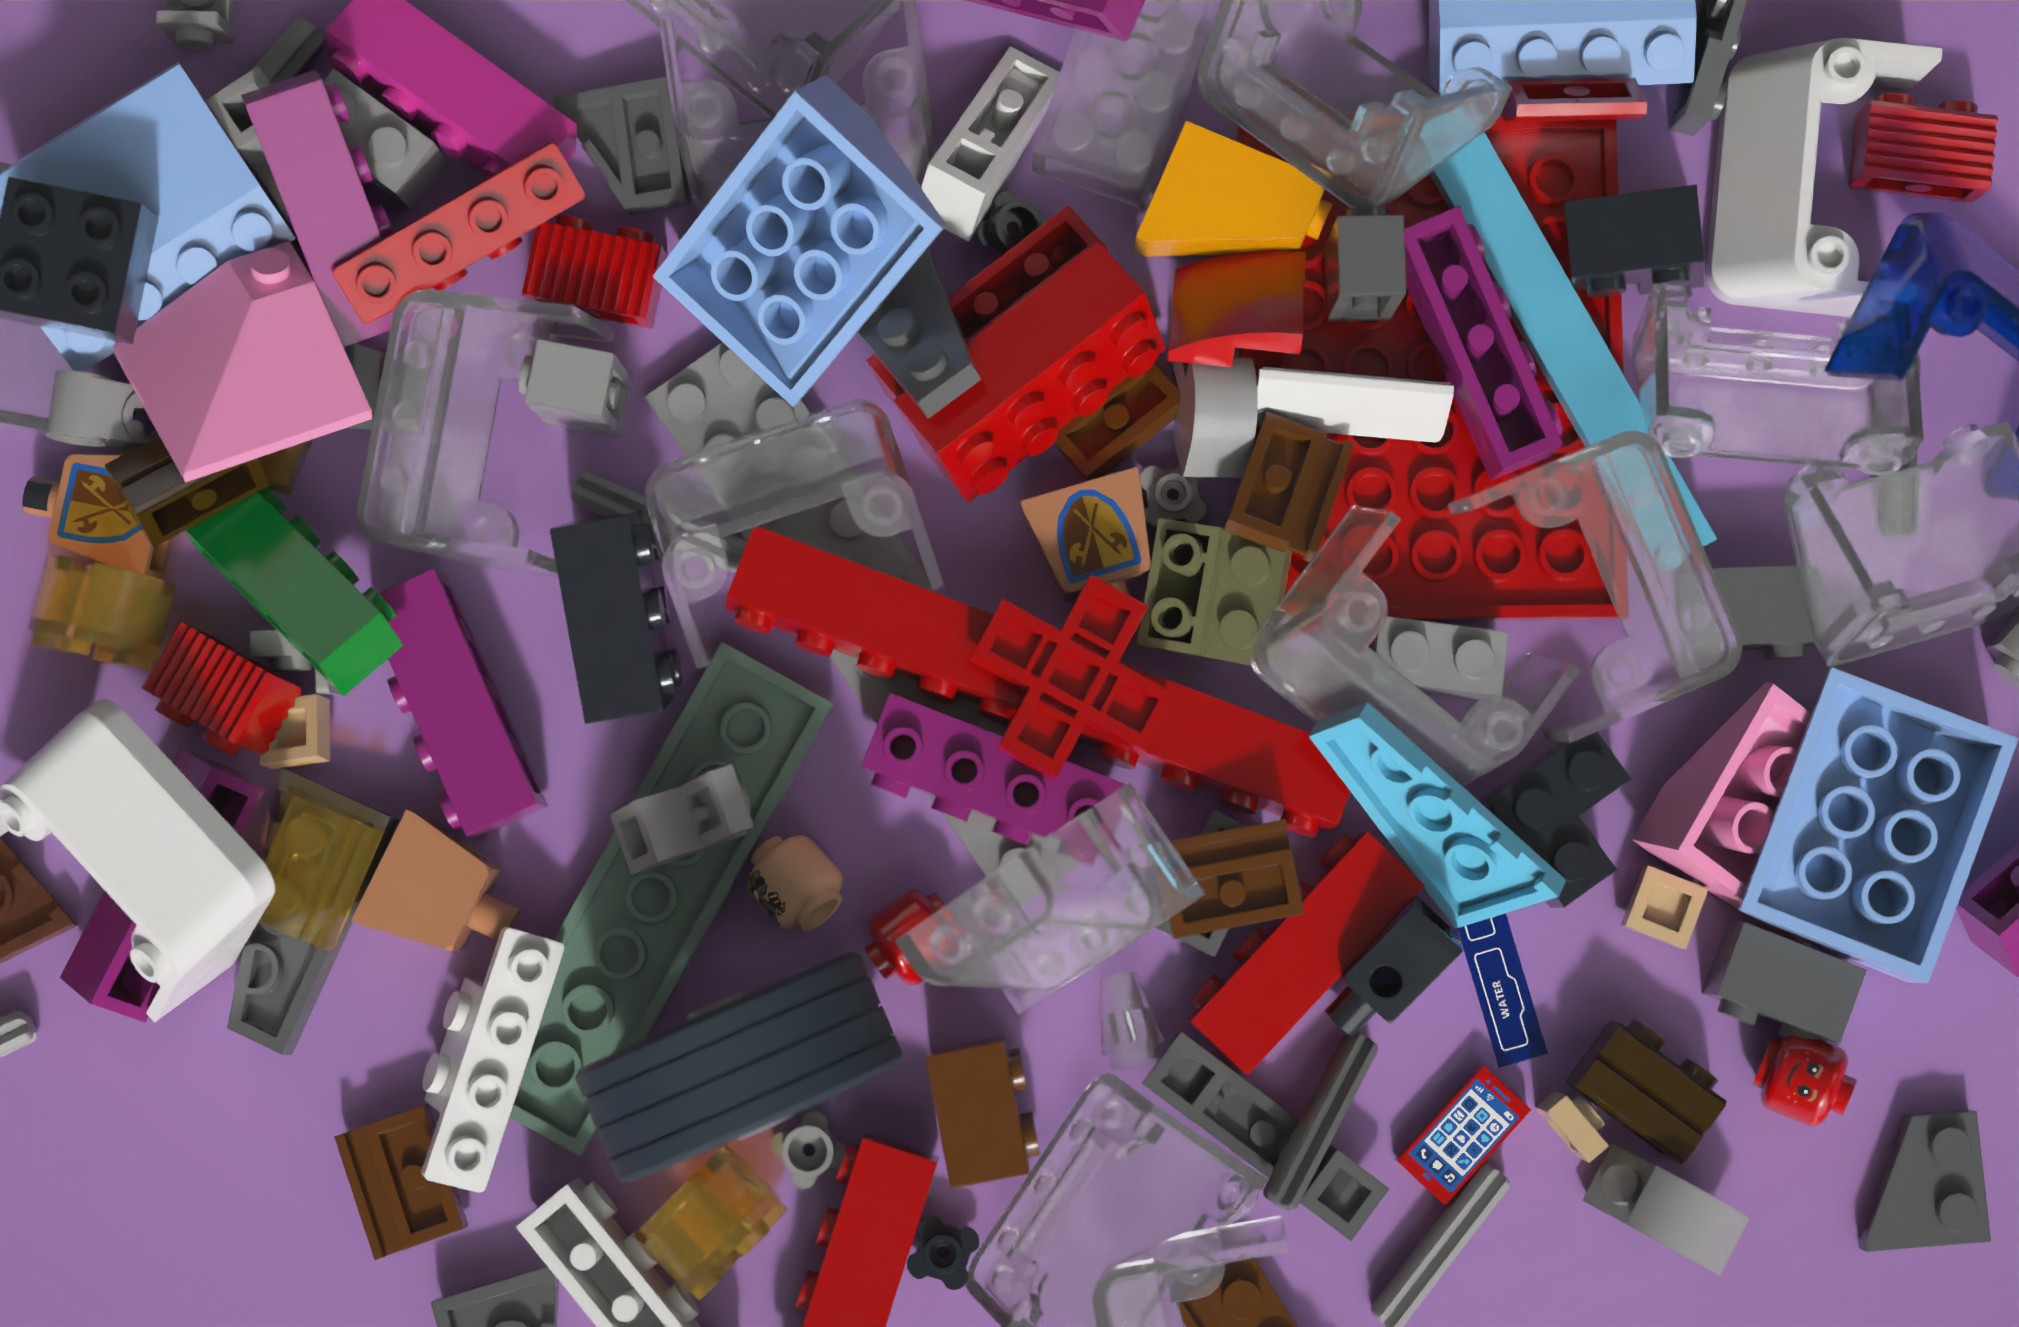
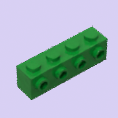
(299, 589)

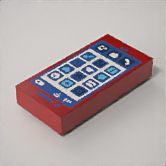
(1462, 1134)

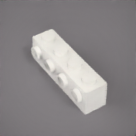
(601, 1264)

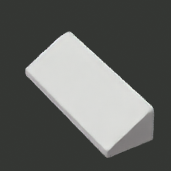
(1356, 403)

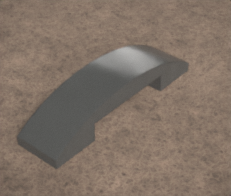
(1259, 1131)

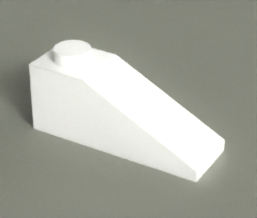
(988, 141)

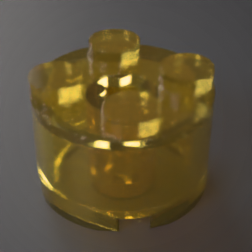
(101, 609)
(711, 1222)

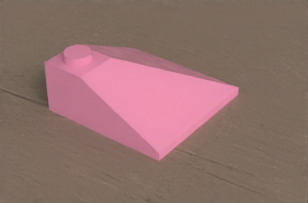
(243, 365)
(1724, 797)

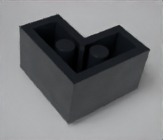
(1636, 240)
(1545, 808)

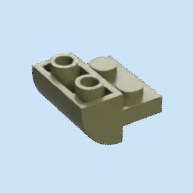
(1209, 591)

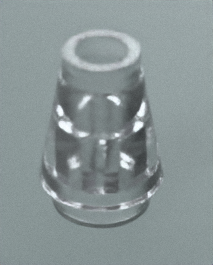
(1127, 1023)

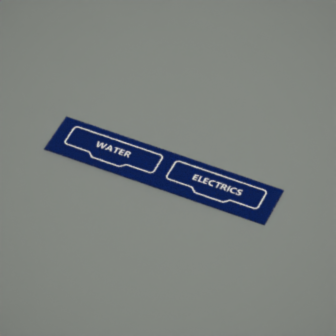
(1502, 990)

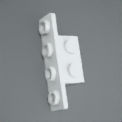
(485, 1057)

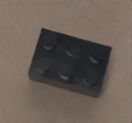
(616, 616)

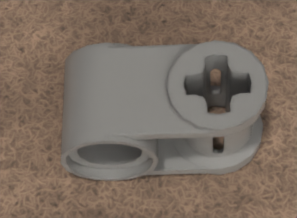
(95, 412)

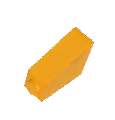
(1228, 201)

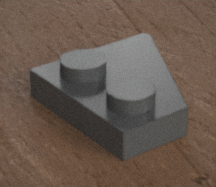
(632, 142)
(1932, 1186)

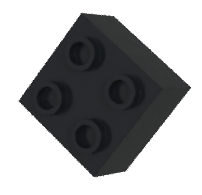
(73, 259)

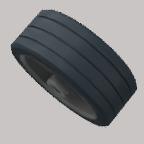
(738, 1067)

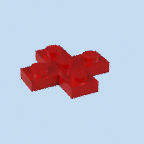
(1072, 677)

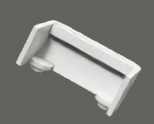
(1764, 174)
(147, 844)

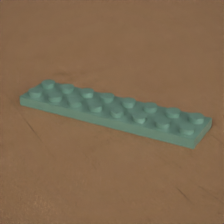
(640, 931)

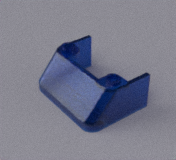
(1927, 279)

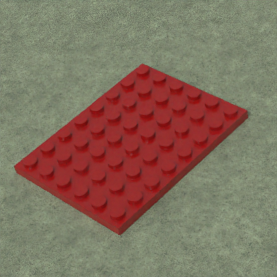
(1488, 558)

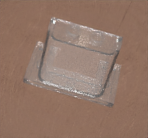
(1057, 906)

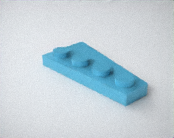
(1435, 825)

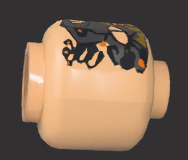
(795, 882)

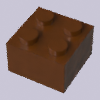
(980, 1113)

